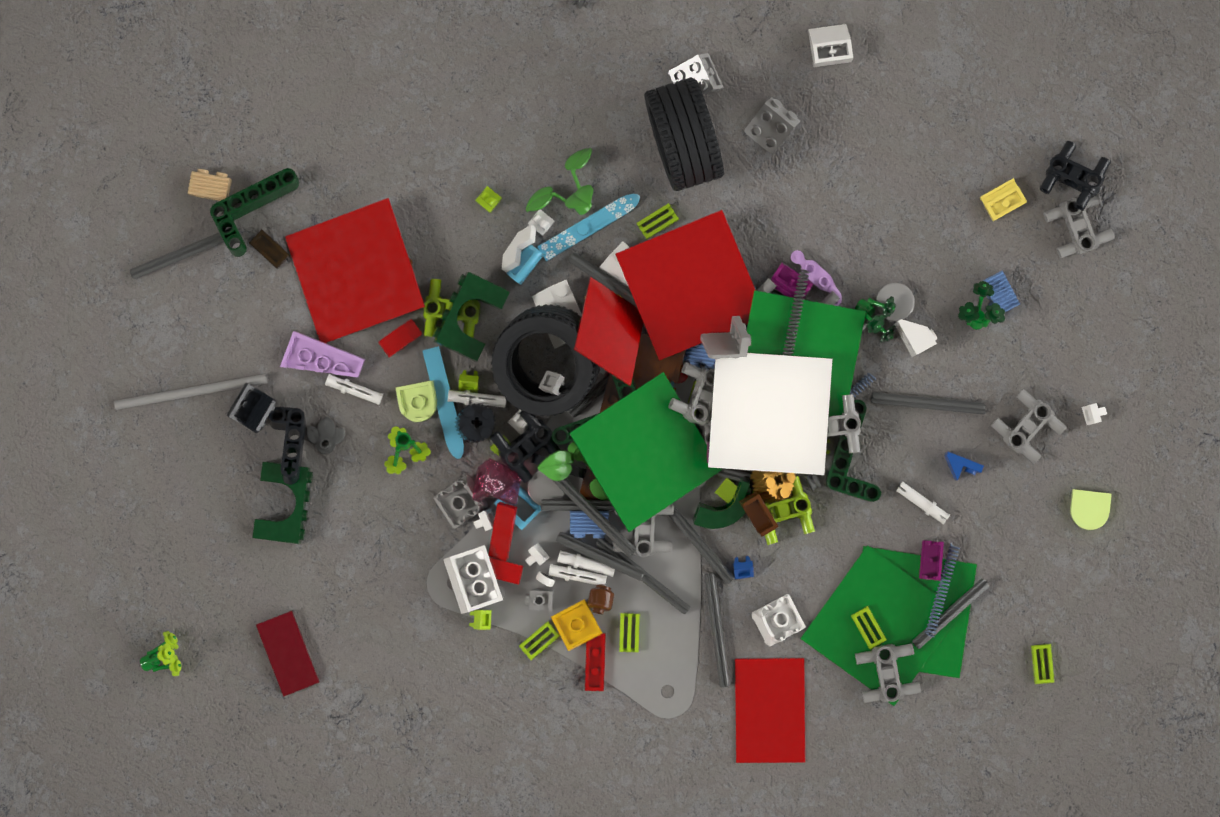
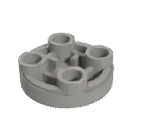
(903, 299)
(542, 487)

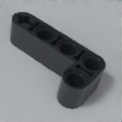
(290, 446)

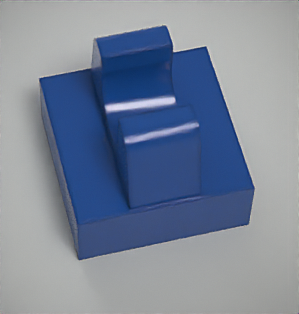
(743, 569)

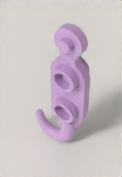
(817, 274)

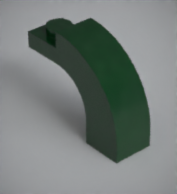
(726, 515)

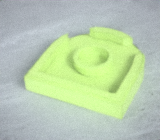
(417, 401)
(1089, 508)

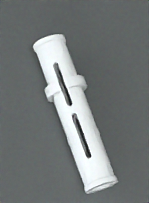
(346, 386)
(476, 398)
(923, 503)
(585, 563)
(557, 571)

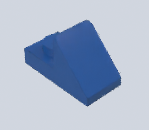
(956, 464)

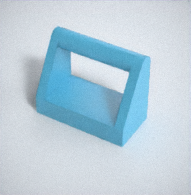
(529, 259)
(525, 496)

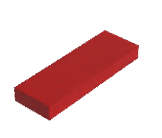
(502, 531)
(595, 663)

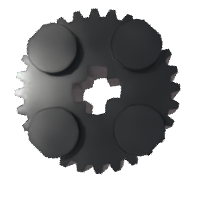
(482, 415)

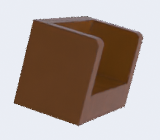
(758, 514)

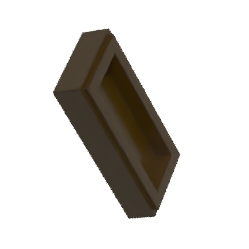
(269, 249)

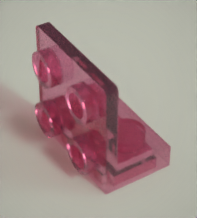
(497, 481)

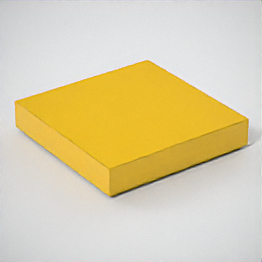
(576, 625)

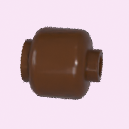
(600, 599)

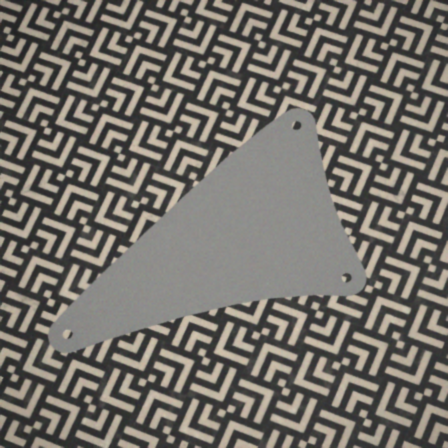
(665, 634)

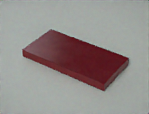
(287, 653)

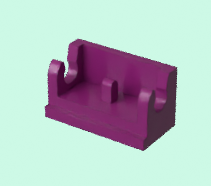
(786, 281)
(931, 560)

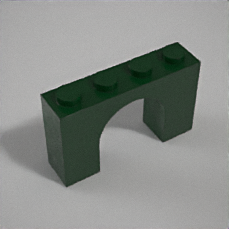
(449, 333)
(290, 529)

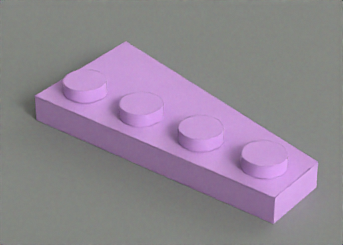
(317, 356)

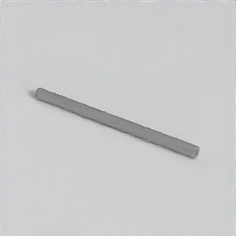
(189, 392)

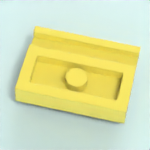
(1003, 199)

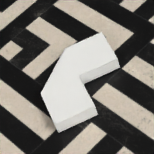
(512, 255)

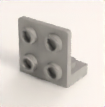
(702, 70)

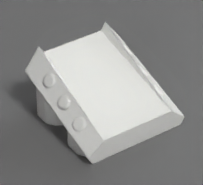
(778, 620)

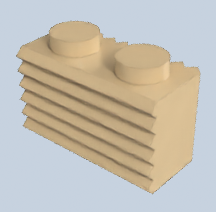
(209, 186)

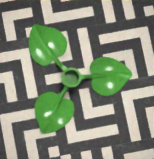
(579, 200)
(558, 467)

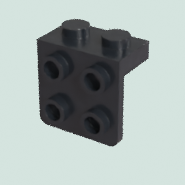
(252, 408)

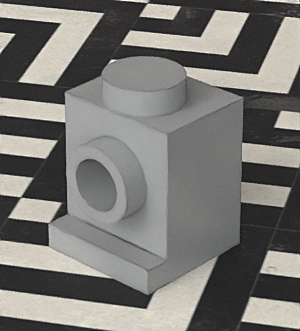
(547, 597)

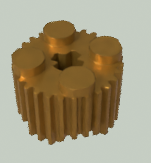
(772, 485)

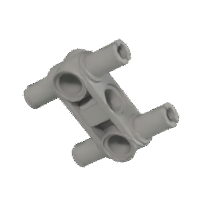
(1078, 227)
(701, 396)
(838, 426)
(1028, 426)
(645, 534)
(887, 673)

